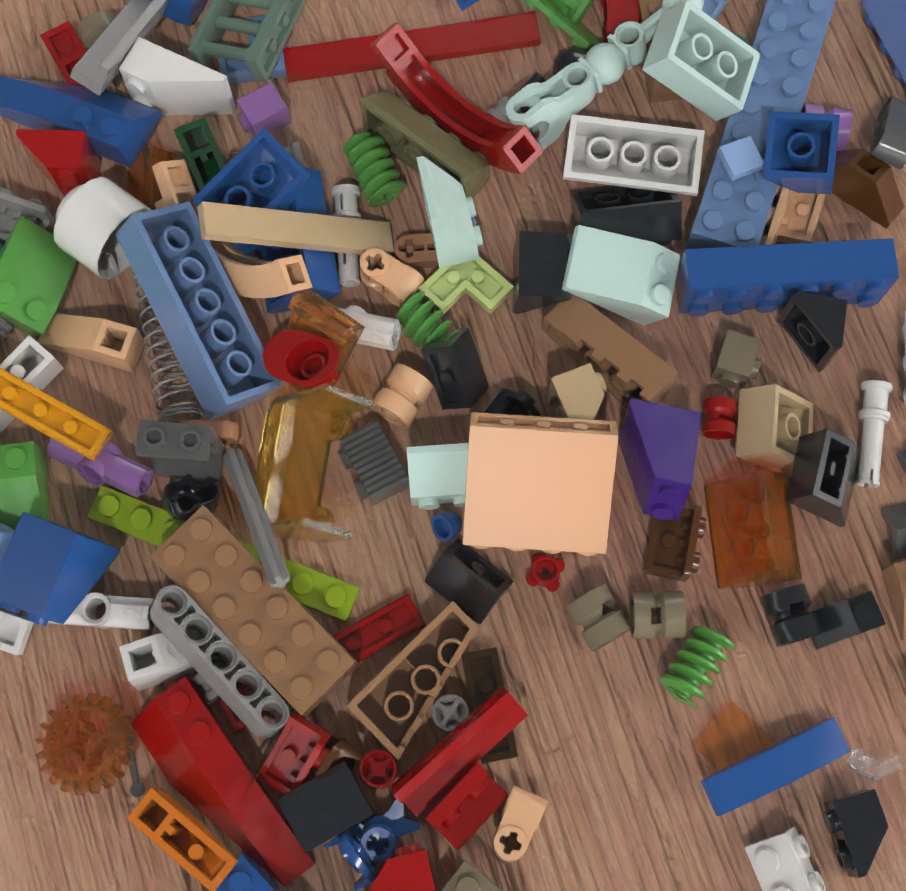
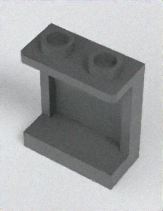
(181, 450)

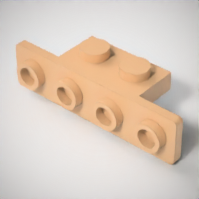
(793, 218)

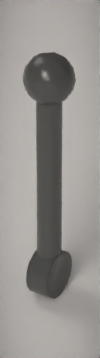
(137, 789)

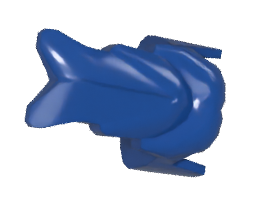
(350, 840)

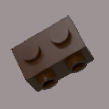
(673, 545)

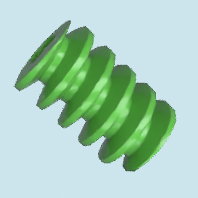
(373, 168)
(421, 324)
(695, 664)

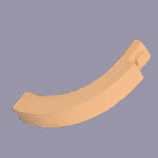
(247, 274)

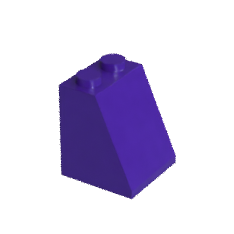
(660, 455)

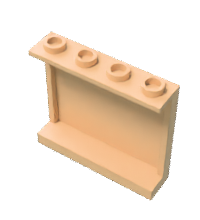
(539, 483)

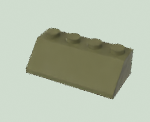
(417, 135)

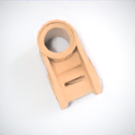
(394, 281)
(519, 818)

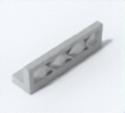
(109, 51)

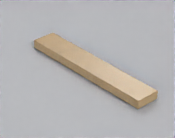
(292, 229)

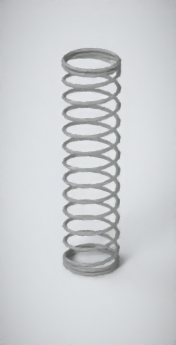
(165, 412)

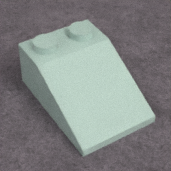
(449, 215)
(621, 274)

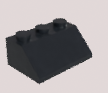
(629, 212)

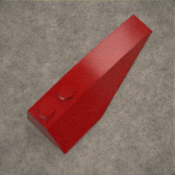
(214, 777)

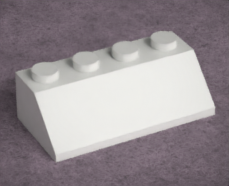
(634, 155)

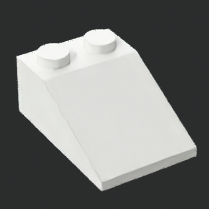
(174, 82)

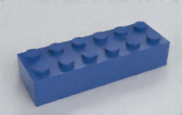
(770, 274)

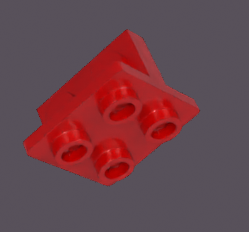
(465, 806)

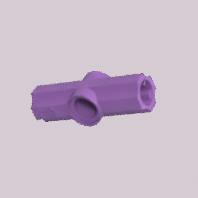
(108, 468)

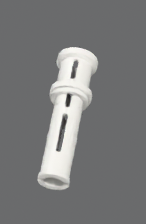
(347, 206)
(874, 416)

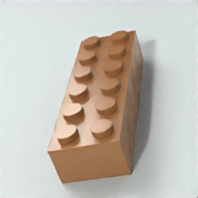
(258, 619)

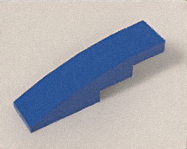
(775, 766)

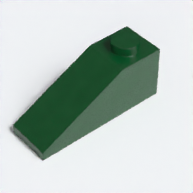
(200, 151)

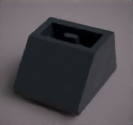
(824, 475)

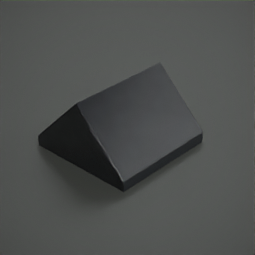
(539, 270)
(815, 326)
(325, 806)

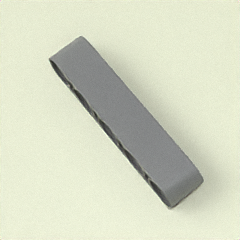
(221, 680)

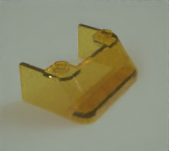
(296, 459)

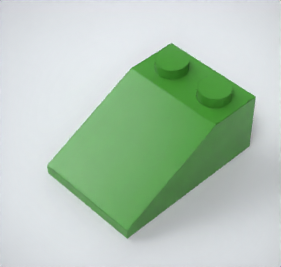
(32, 277)
(23, 482)

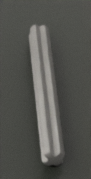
(256, 518)

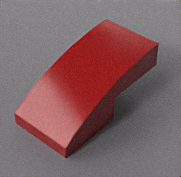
(65, 49)

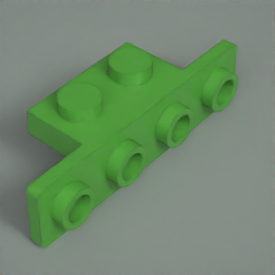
(567, 16)

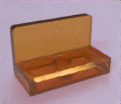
(141, 178)

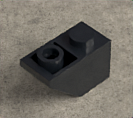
(858, 829)

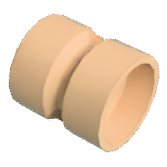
(404, 391)

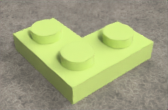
(472, 277)

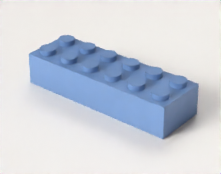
(197, 308)

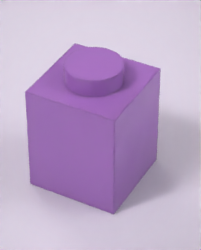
(262, 110)

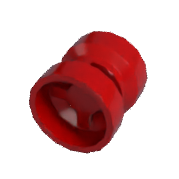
(719, 418)
(378, 764)

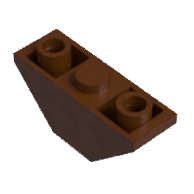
(867, 185)

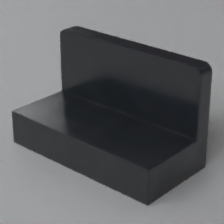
(456, 370)
(468, 580)

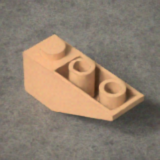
(94, 340)

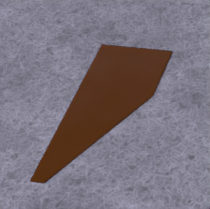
(275, 739)

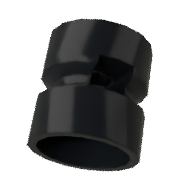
(790, 615)

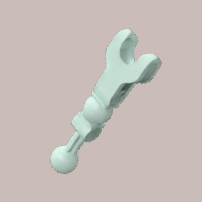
(604, 64)

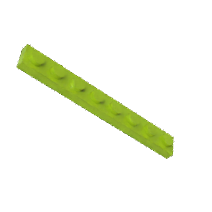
(156, 526)

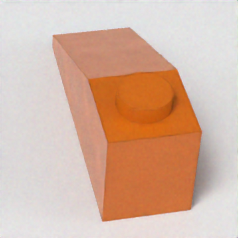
(183, 837)

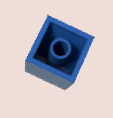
(50, 569)

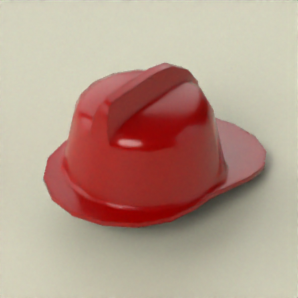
(302, 359)

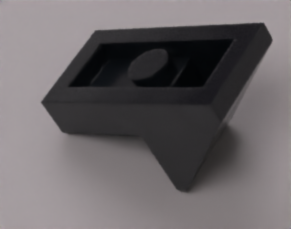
(847, 619)

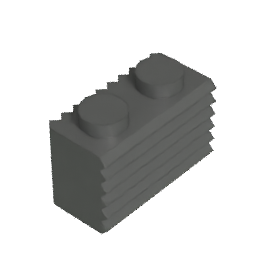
(374, 463)

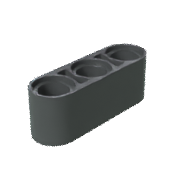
(890, 134)

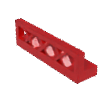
(458, 751)

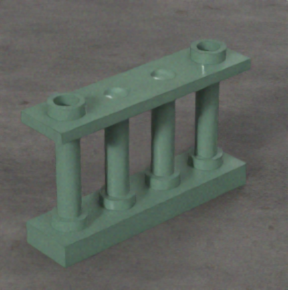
(269, 38)

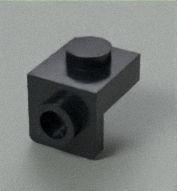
(513, 403)

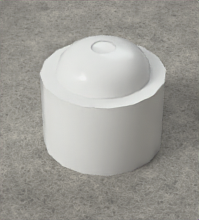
(88, 225)

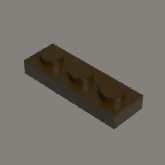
(482, 679)

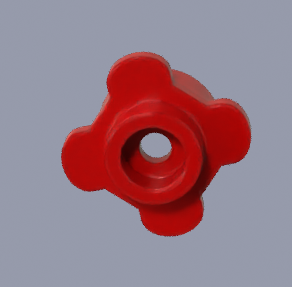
(542, 562)

